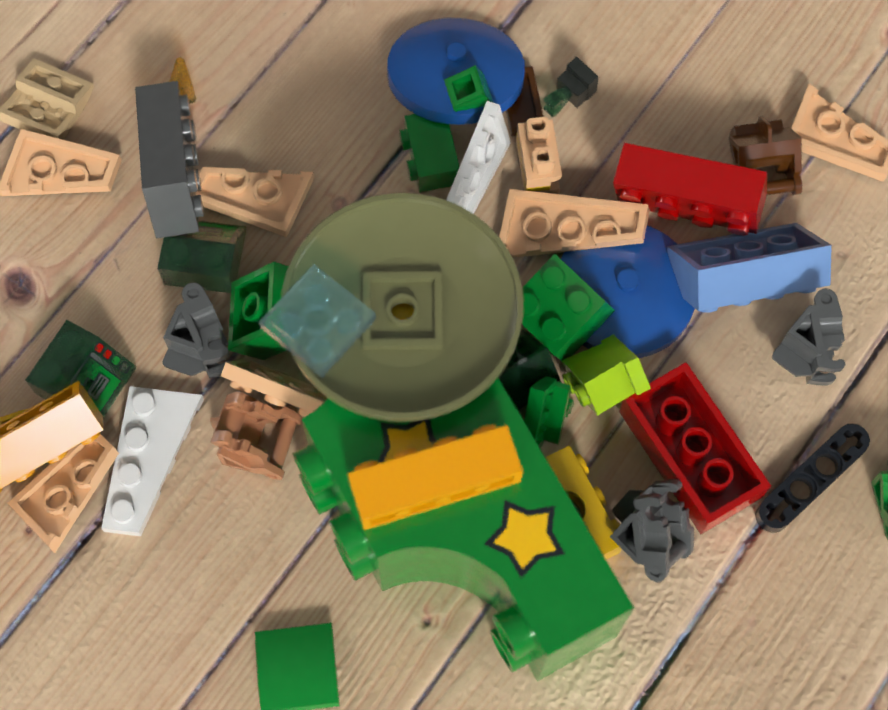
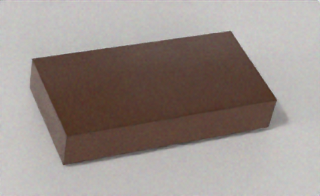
(527, 104)

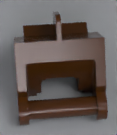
(768, 145)

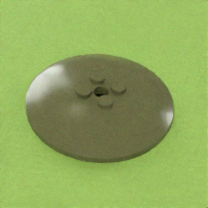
(453, 278)

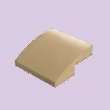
(46, 100)

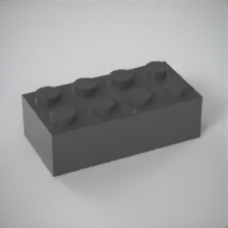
(168, 159)

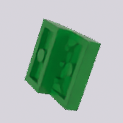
(297, 668)

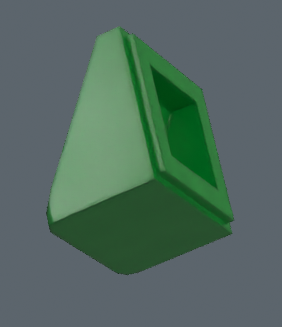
(468, 89)

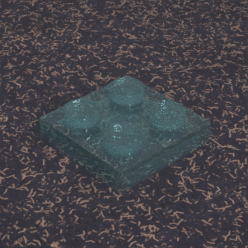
(317, 320)

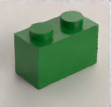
(431, 152)

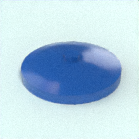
(444, 48)
(640, 289)

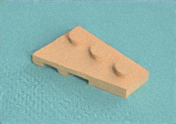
(838, 138)

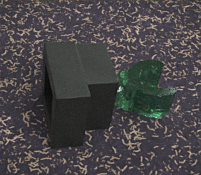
(573, 85)

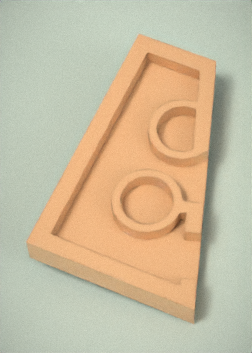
(56, 166)
(255, 197)
(63, 489)

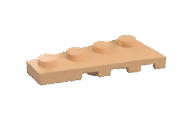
(563, 223)

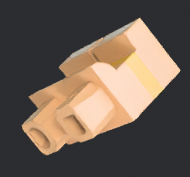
(538, 155)

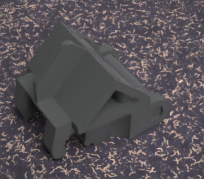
(195, 336)
(812, 341)
(654, 528)

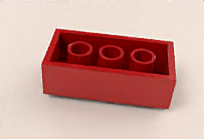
(692, 188)
(695, 445)

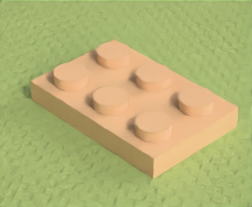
(276, 386)

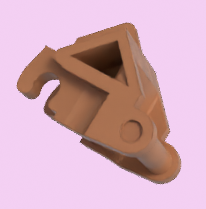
(240, 429)

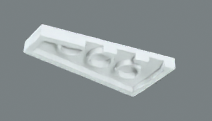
(481, 158)
(147, 447)

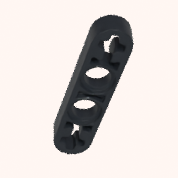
(812, 477)

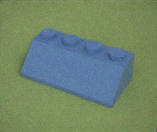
(751, 266)

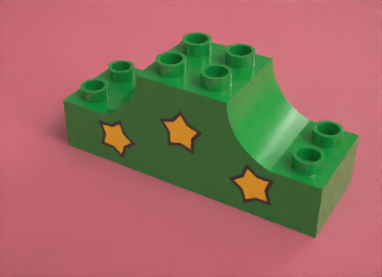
(508, 546)

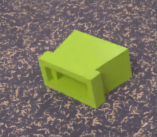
(605, 375)

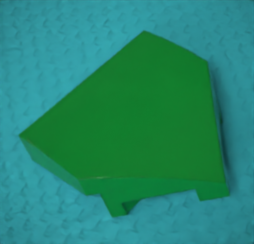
(547, 410)

